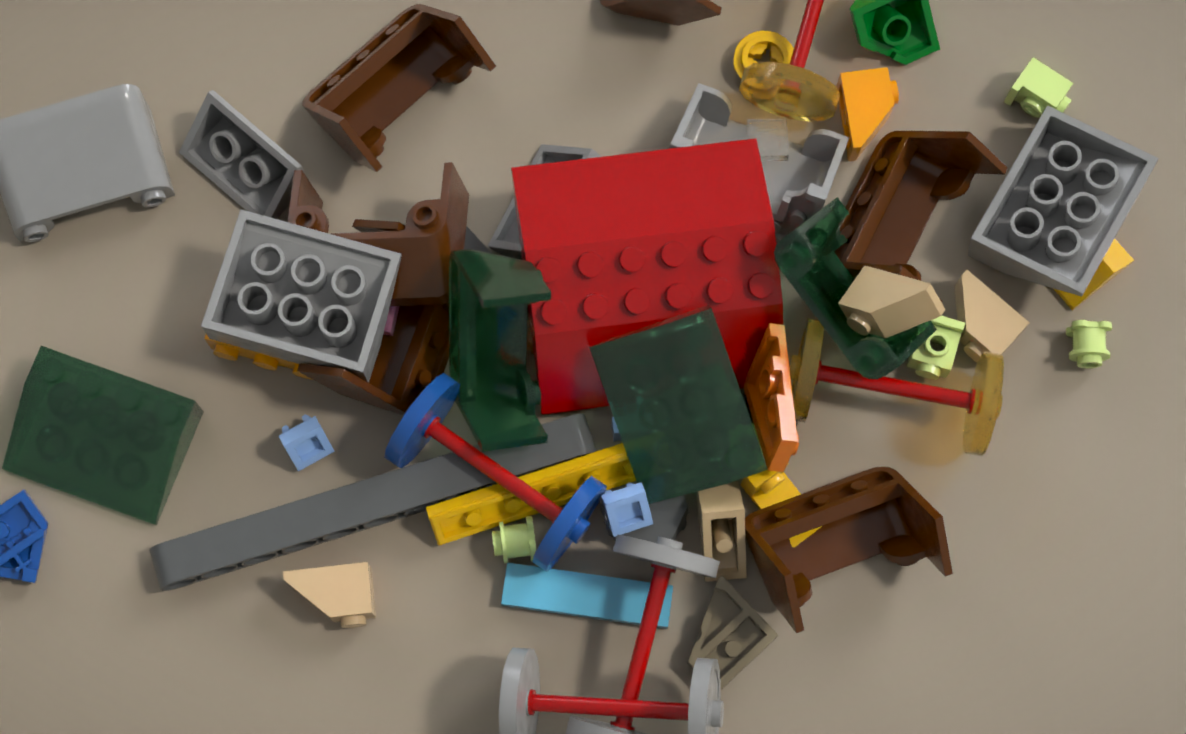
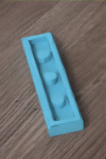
(579, 594)

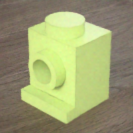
(1039, 88)
(933, 363)

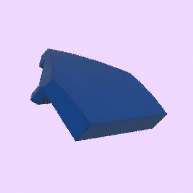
(21, 538)

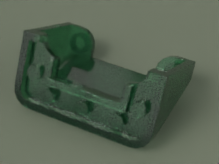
(821, 280)

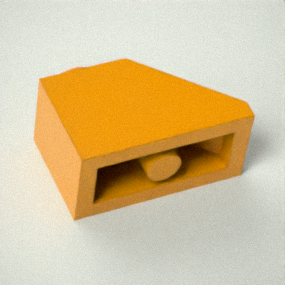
(865, 106)

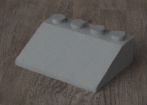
(1061, 204)
(302, 295)

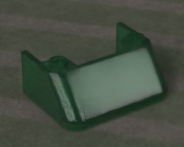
(490, 347)

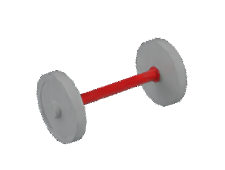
(665, 559)
(522, 700)

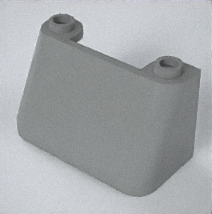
(80, 158)
(794, 186)

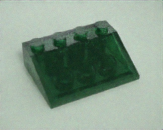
(678, 406)
(100, 435)

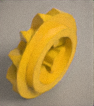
(756, 44)

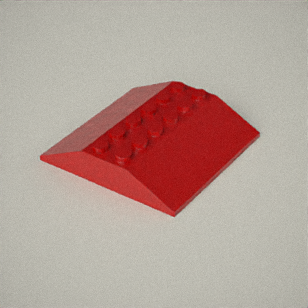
(640, 244)

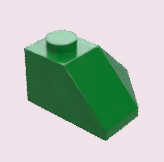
(895, 28)

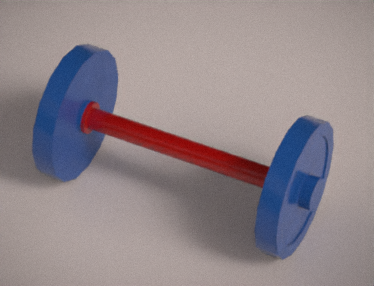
(424, 421)

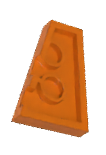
(771, 399)

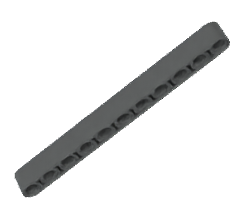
(353, 508)

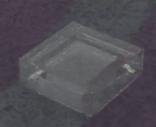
(771, 138)

